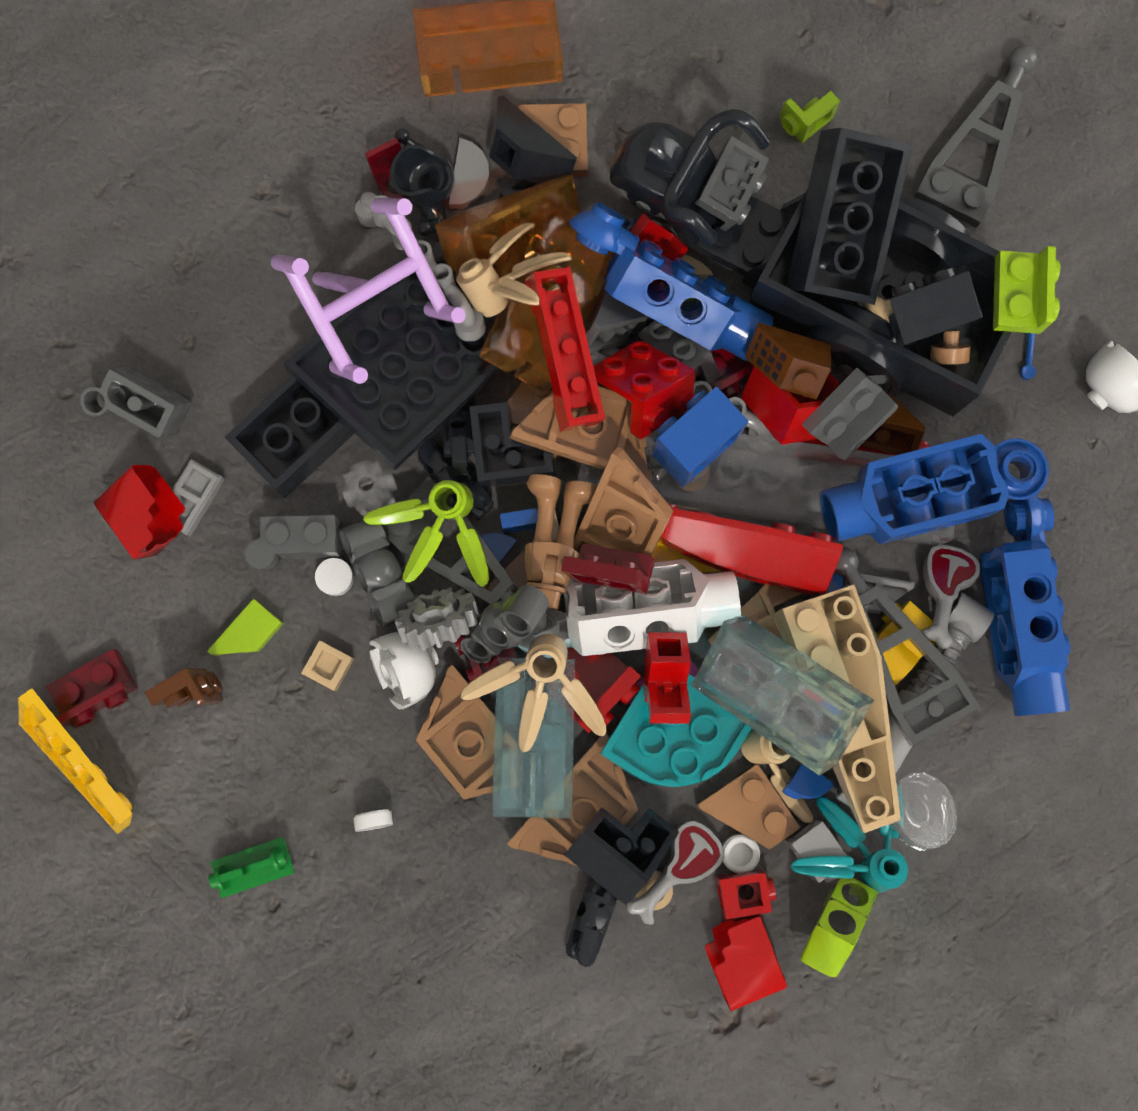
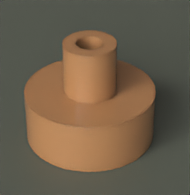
(950, 350)

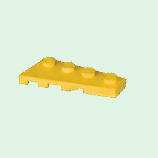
(72, 762)

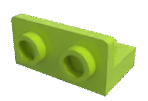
(1025, 291)

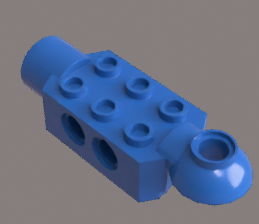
(710, 319)
(933, 489)
(1027, 611)

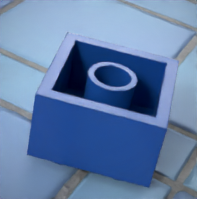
(698, 436)

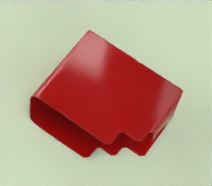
(142, 511)
(744, 961)

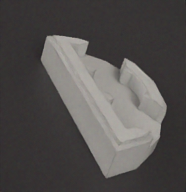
(470, 175)

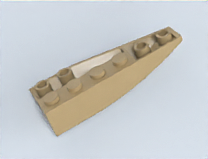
(839, 637)

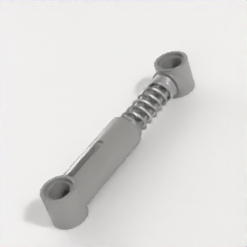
(966, 624)

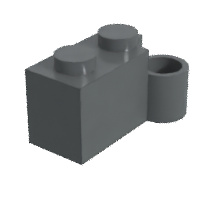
(138, 401)

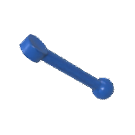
(1028, 371)

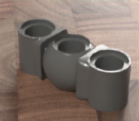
(376, 570)
(505, 624)

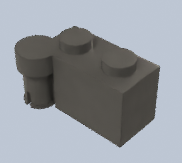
(294, 539)

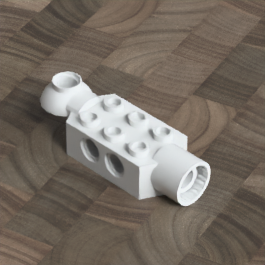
(619, 620)

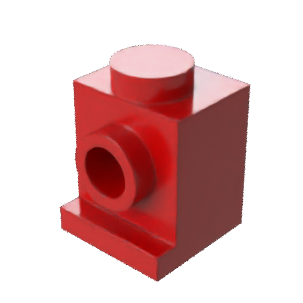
(757, 903)

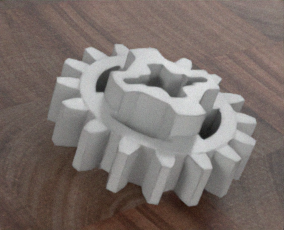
(437, 618)

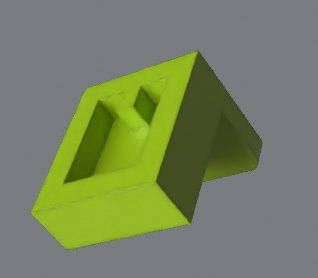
(809, 120)

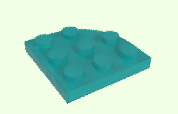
(675, 752)

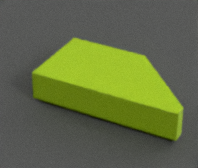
(248, 631)

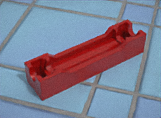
(566, 349)

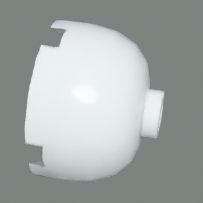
(1113, 379)
(403, 669)

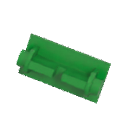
(251, 867)

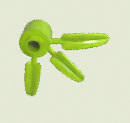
(431, 536)

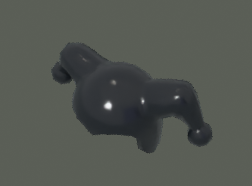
(423, 179)

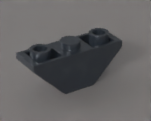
(525, 147)

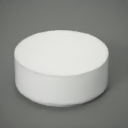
(334, 577)
(372, 820)
(740, 853)

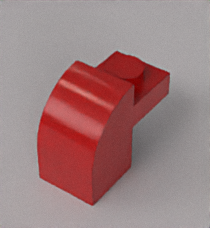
(666, 677)

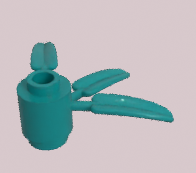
(879, 870)

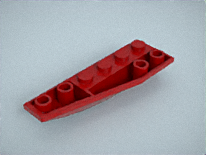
(755, 551)

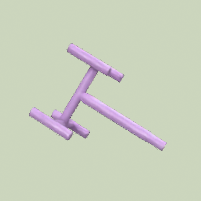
(360, 290)

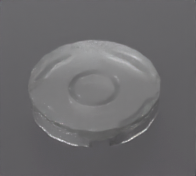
(925, 812)

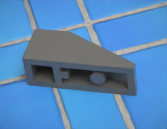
(613, 323)

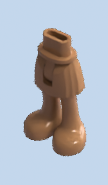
(546, 557)

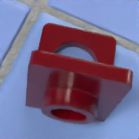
(380, 162)

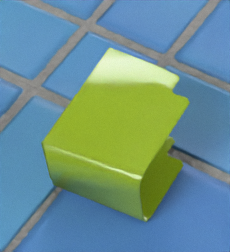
(825, 947)

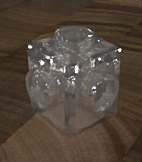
(378, 496)

